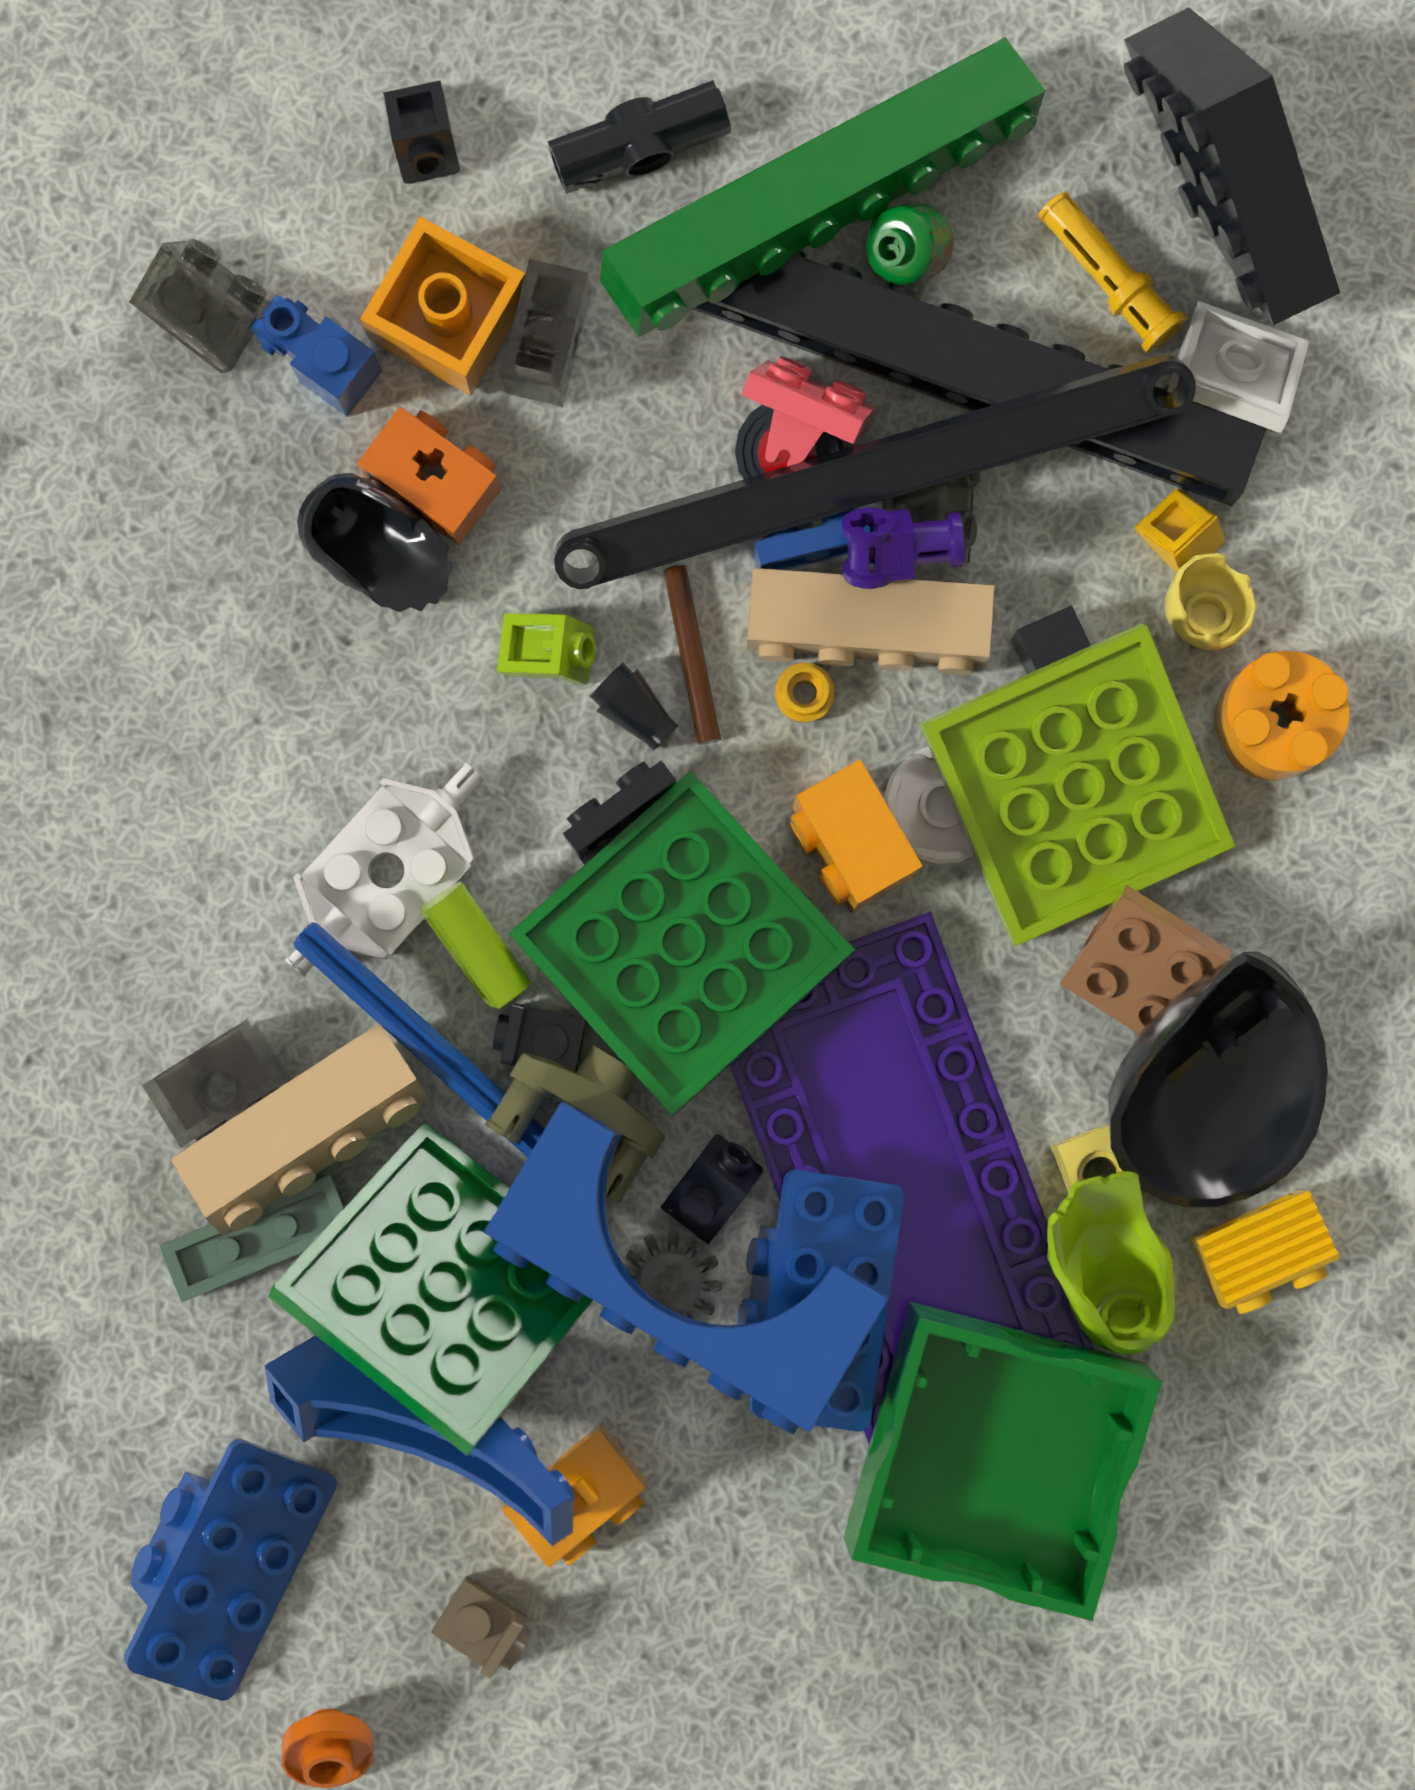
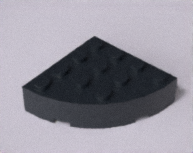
(1237, 161)

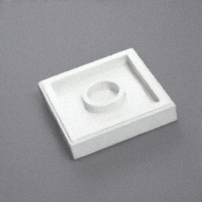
(1242, 366)

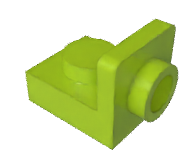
(546, 647)

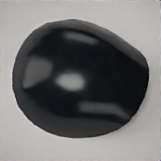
(1221, 1087)

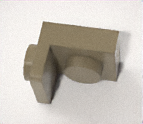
(482, 1627)

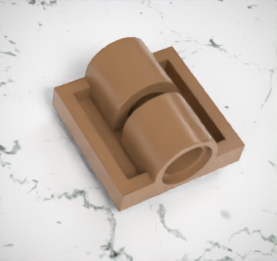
(1140, 960)

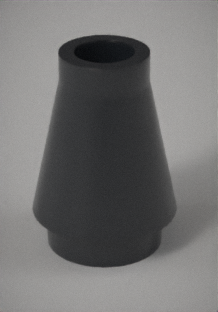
(633, 706)

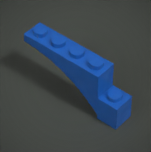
(332, 1398)

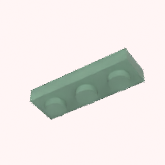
(285, 1229)

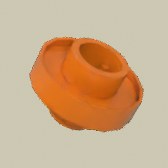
(327, 1749)

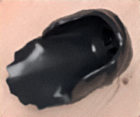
(374, 542)

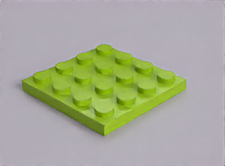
(1077, 784)

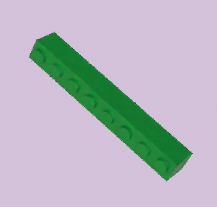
(821, 188)

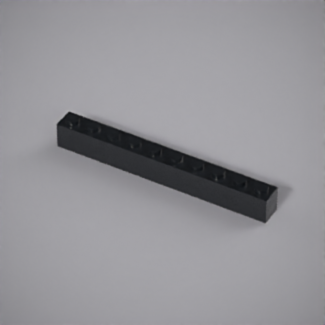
(977, 366)

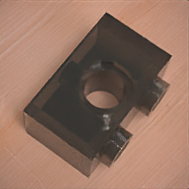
(183, 1089)

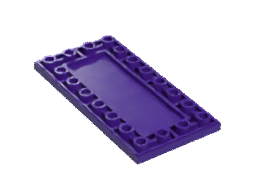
(894, 1089)

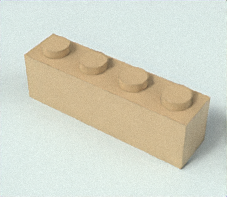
(890, 623)
(300, 1131)

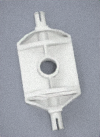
(397, 821)

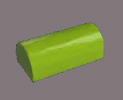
(475, 946)

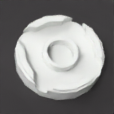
(926, 818)

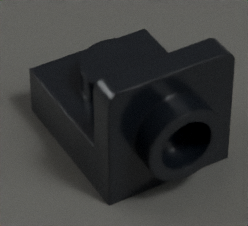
(421, 132)
(539, 1033)

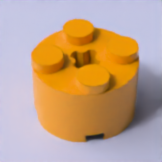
(1313, 702)

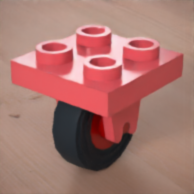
(796, 417)

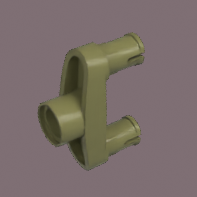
(595, 1089)

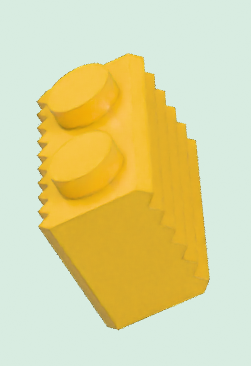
(1264, 1251)

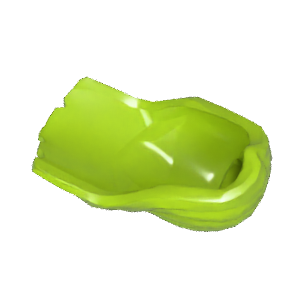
(1112, 1264)

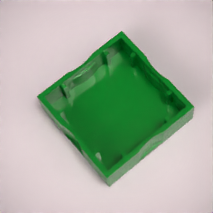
(1000, 1460)

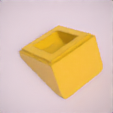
(1180, 529)

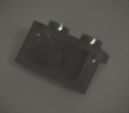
(201, 302)

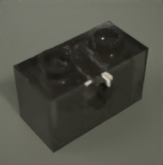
(546, 332)

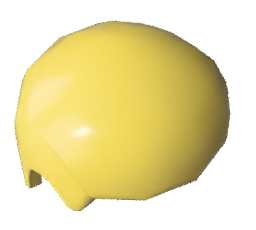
(1210, 603)

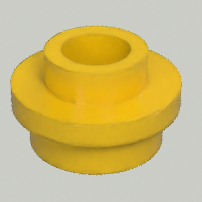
(809, 674)

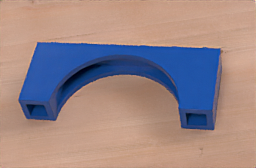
(561, 1225)

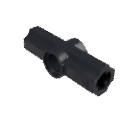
(639, 136)

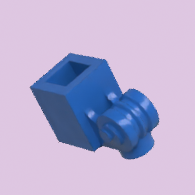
(323, 354)

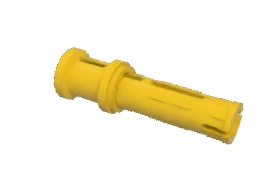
(1128, 291)

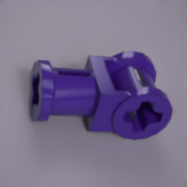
(897, 545)

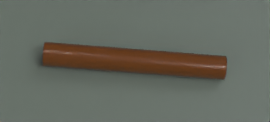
(692, 655)

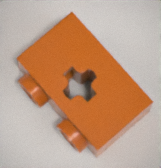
(447, 503)

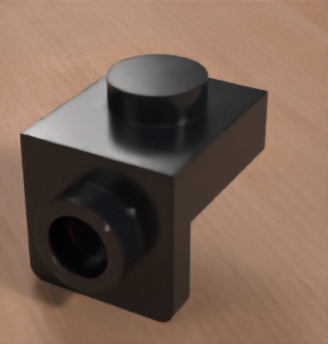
(713, 1188)

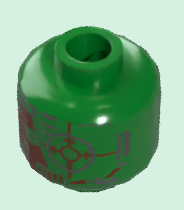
(909, 243)

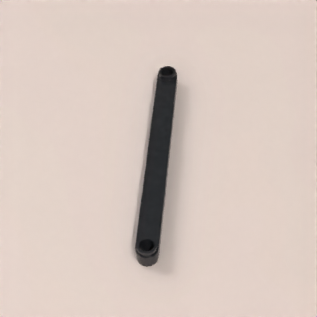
(875, 471)

